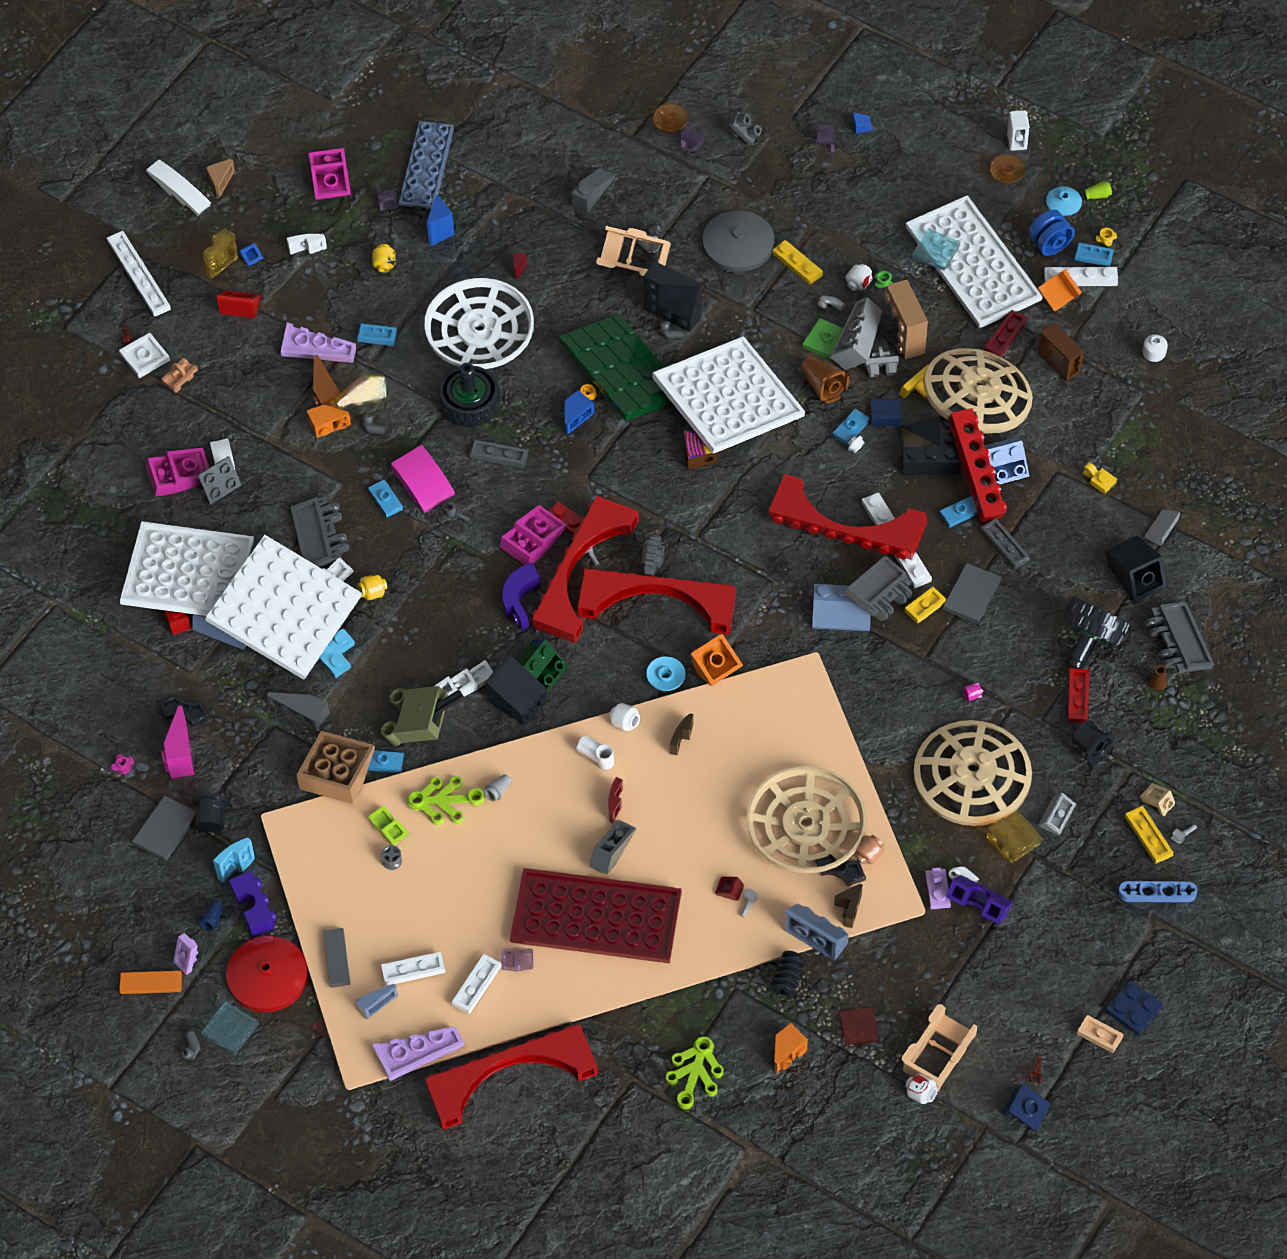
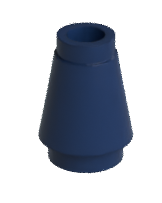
(211, 916)

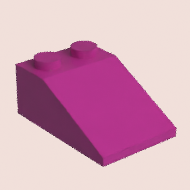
(177, 752)

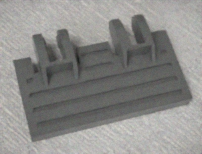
(316, 531)
(879, 587)
(1181, 632)

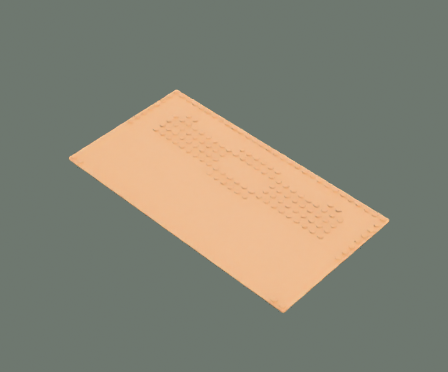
(691, 830)

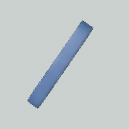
(1158, 895)

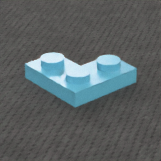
(332, 655)

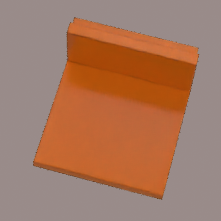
(1059, 290)

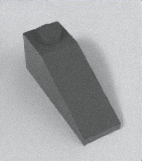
(591, 189)
(302, 707)
(611, 847)

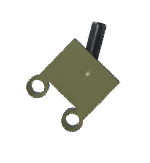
(420, 714)

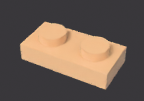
(1100, 1034)

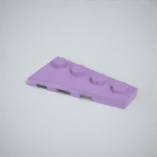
(306, 344)
(411, 1053)

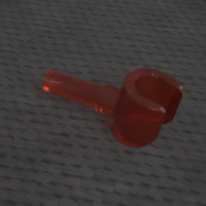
(127, 339)
(1036, 1072)

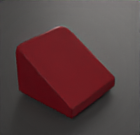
(519, 264)
(730, 888)

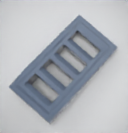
(376, 1000)

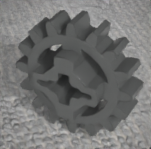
(653, 555)

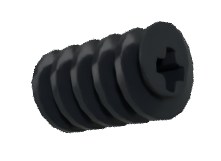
(787, 973)

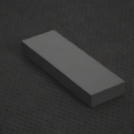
(499, 453)
(1005, 544)
(336, 957)

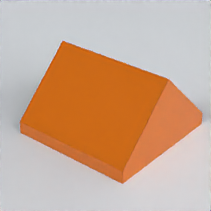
(715, 660)

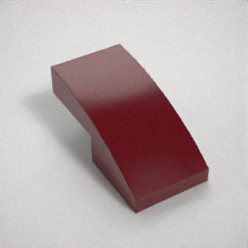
(614, 801)

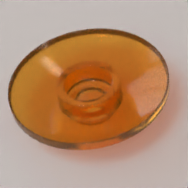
(670, 117)
(1007, 168)

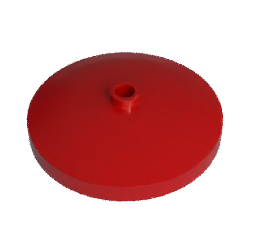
(267, 974)

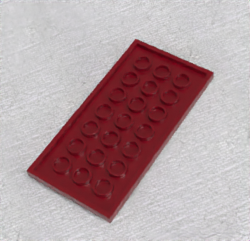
(596, 915)

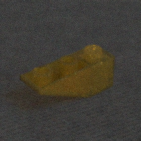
(365, 388)

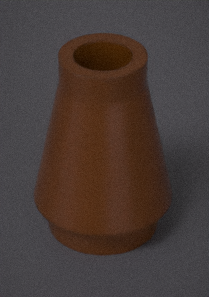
(1158, 679)

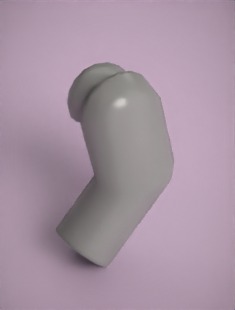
(831, 300)

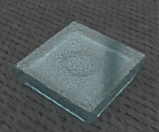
(936, 249)
(230, 1028)

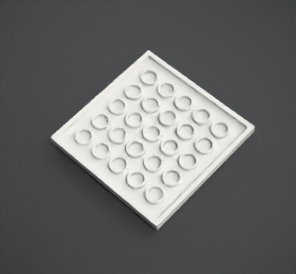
(728, 394)
(182, 567)
(283, 607)

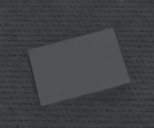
(972, 593)
(165, 828)

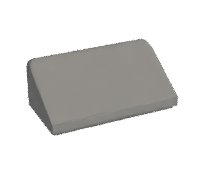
(1162, 526)
(1057, 813)

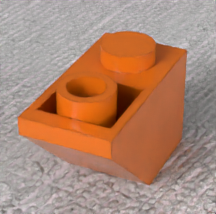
(327, 419)
(788, 1046)

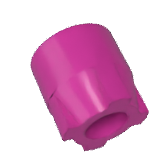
(972, 691)

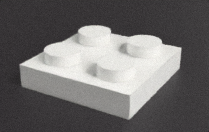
(144, 355)

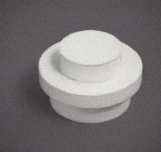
(855, 444)

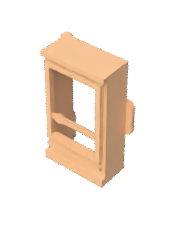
(614, 244)
(947, 1028)

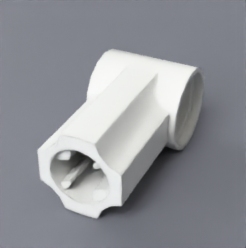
(596, 751)

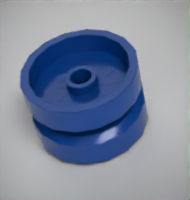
(1051, 232)

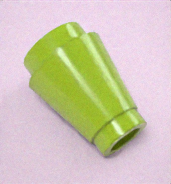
(1099, 190)

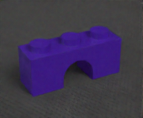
(247, 889)
(969, 892)

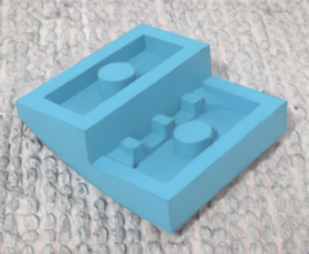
(234, 857)

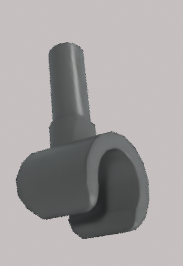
(452, 513)

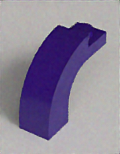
(516, 586)

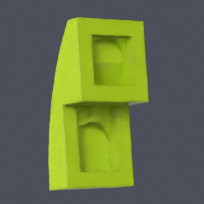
(387, 826)

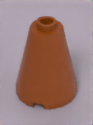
(825, 379)

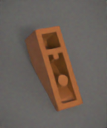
(323, 385)

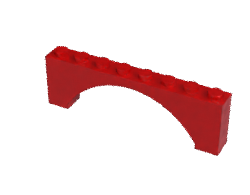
(602, 522)
(895, 537)
(605, 588)
(562, 1049)

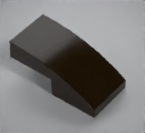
(683, 731)

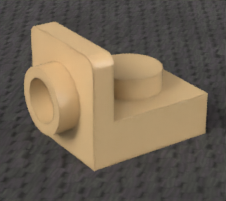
(1158, 797)

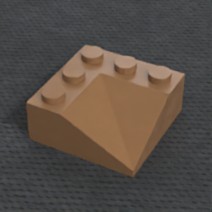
(910, 318)
(335, 767)

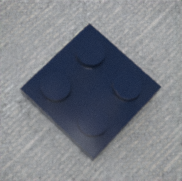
(1134, 1008)

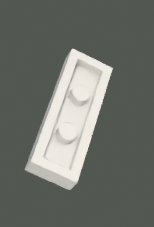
(413, 968)
(476, 984)

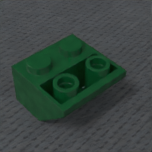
(543, 662)

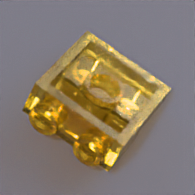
(221, 253)
(1014, 836)

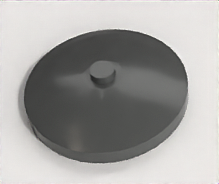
(738, 241)

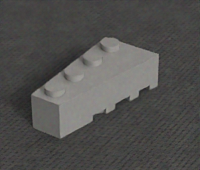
(857, 335)

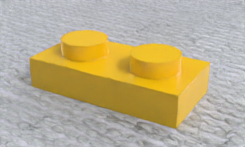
(925, 605)

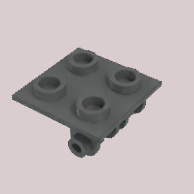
(219, 480)

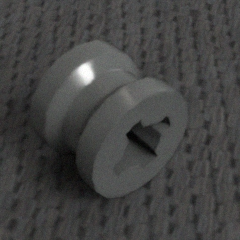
(388, 854)

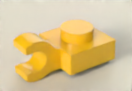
(1099, 479)

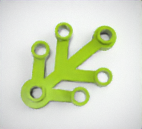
(443, 799)
(695, 1069)

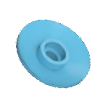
(1064, 200)
(665, 667)

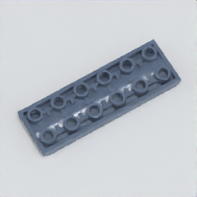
(426, 164)

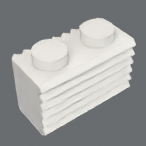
(1018, 130)

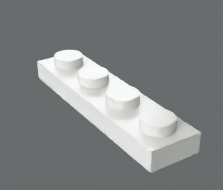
(1086, 275)

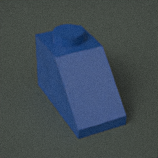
(577, 410)

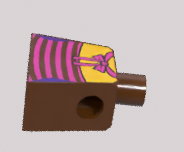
(697, 452)

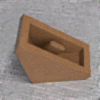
(220, 174)

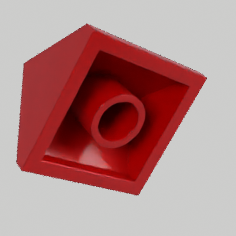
(238, 303)

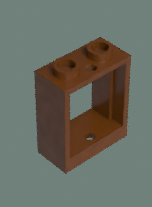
(1060, 351)

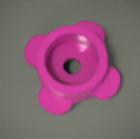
(122, 769)

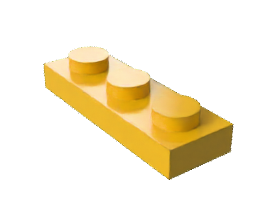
(797, 262)
(1149, 834)

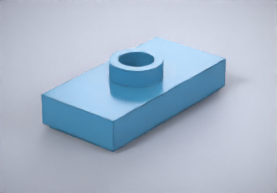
(1094, 254)
(377, 334)
(851, 426)
(385, 498)
(959, 512)
(386, 762)

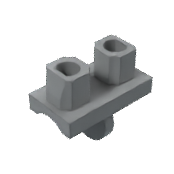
(879, 360)

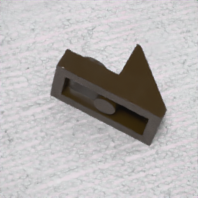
(850, 902)

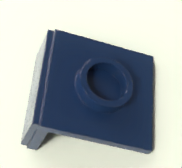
(885, 412)
(1026, 1106)

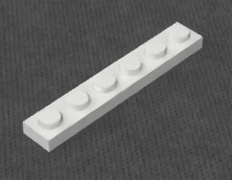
(138, 273)
(881, 514)

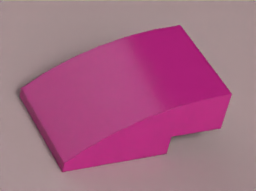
(329, 174)
(176, 471)
(422, 478)
(532, 535)

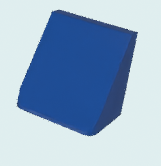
(861, 123)
(250, 254)

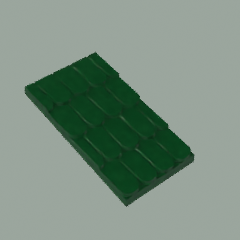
(618, 365)

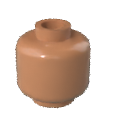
(869, 849)

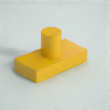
(916, 382)

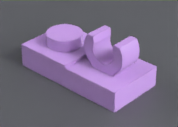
(937, 888)
(185, 953)

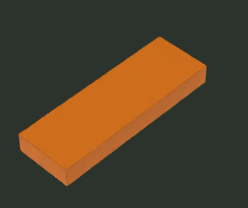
(151, 982)

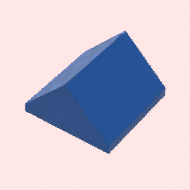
(439, 222)

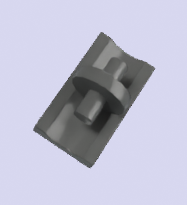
(742, 127)

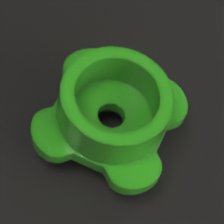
(883, 275)

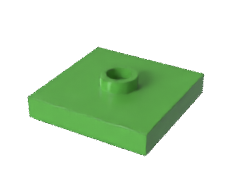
(823, 338)

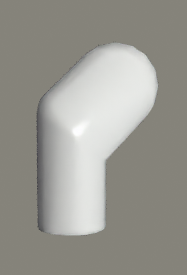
(954, 872)

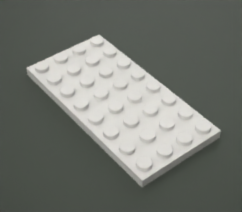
(983, 269)

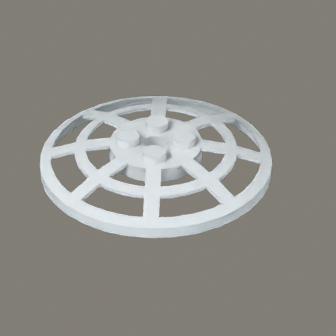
(479, 317)

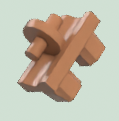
(179, 375)

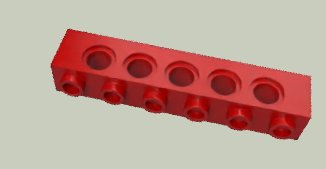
(986, 510)

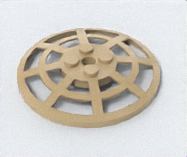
(981, 394)
(971, 780)
(806, 810)

